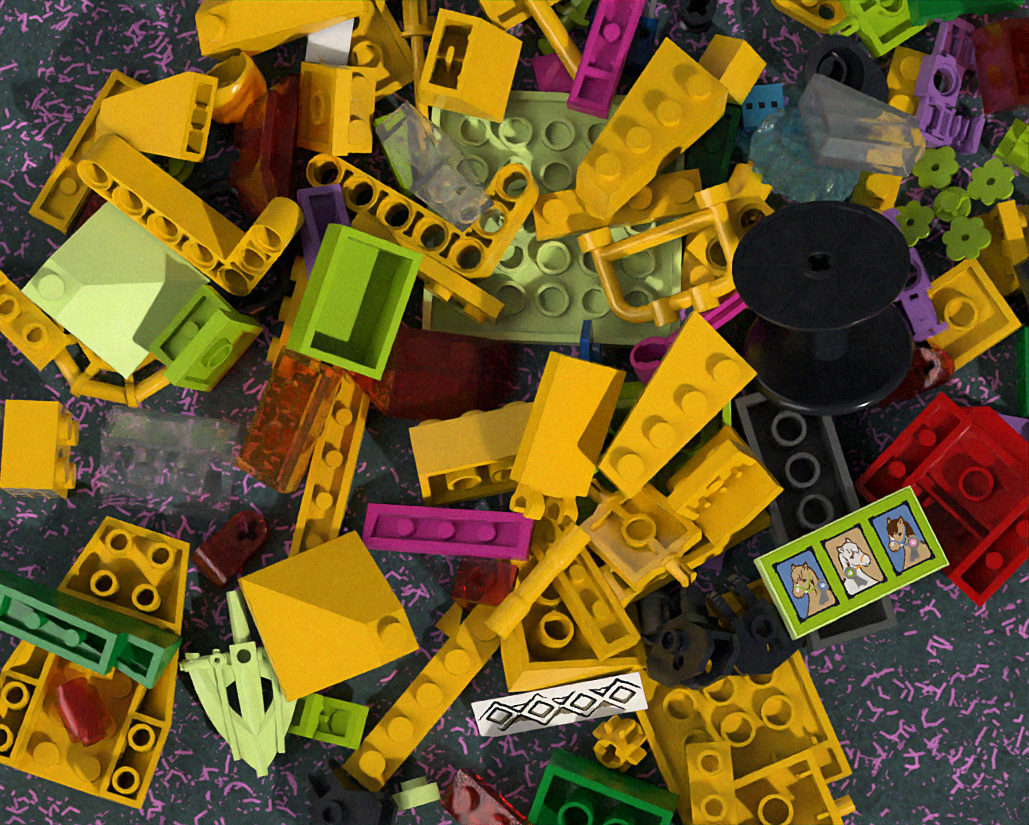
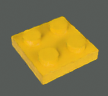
(973, 310)

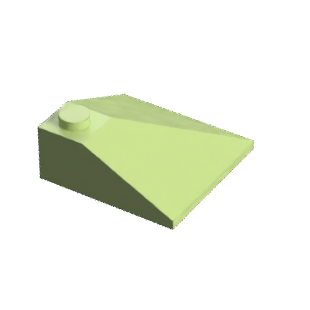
(114, 287)

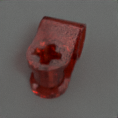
(917, 380)
(226, 552)

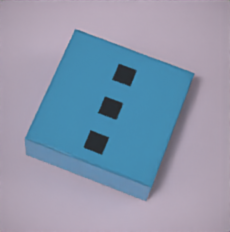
(759, 103)

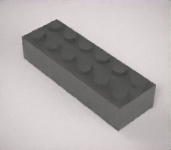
(817, 490)

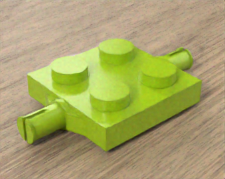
(878, 23)

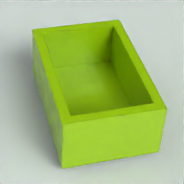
(354, 300)

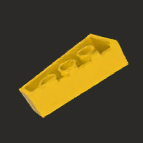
(652, 126)
(680, 398)

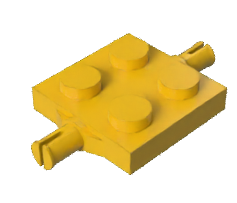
(640, 535)

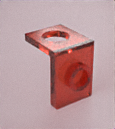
(483, 582)

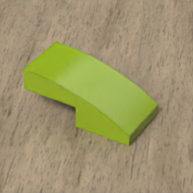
(329, 720)

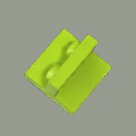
(204, 340)

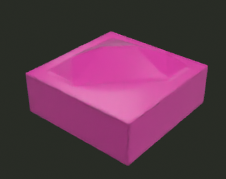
(551, 74)

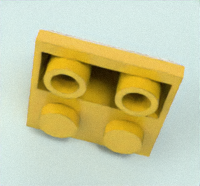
(469, 66)

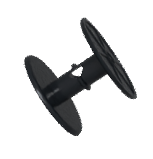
(824, 306)

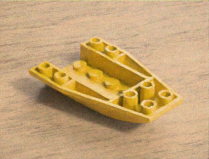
(140, 578)

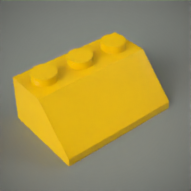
(469, 454)

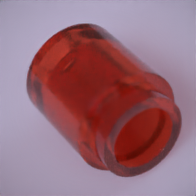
(82, 712)

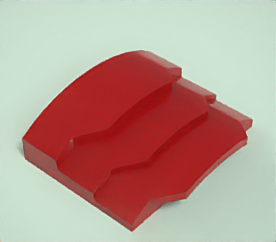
(971, 486)

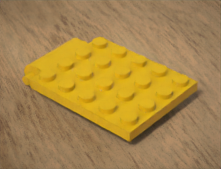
(776, 733)

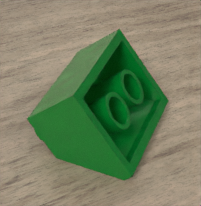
(592, 794)

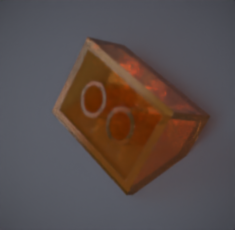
(289, 420)

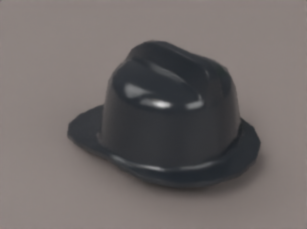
(846, 63)

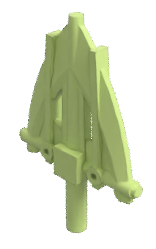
(256, 734)

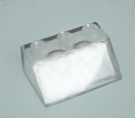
(168, 462)

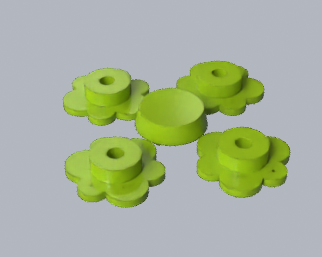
(954, 202)

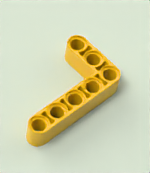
(187, 222)
(424, 222)

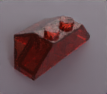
(267, 147)
(440, 375)

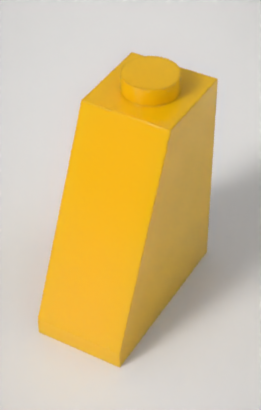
(163, 116)

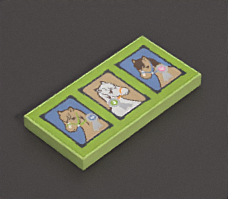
(851, 562)

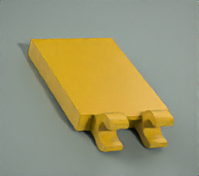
(564, 436)

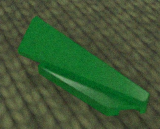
(84, 631)

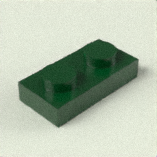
(714, 149)

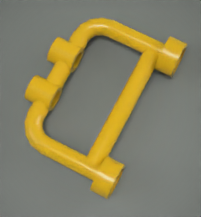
(665, 310)

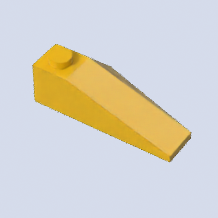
(260, 25)

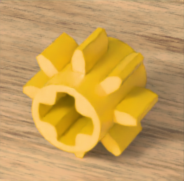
(619, 743)

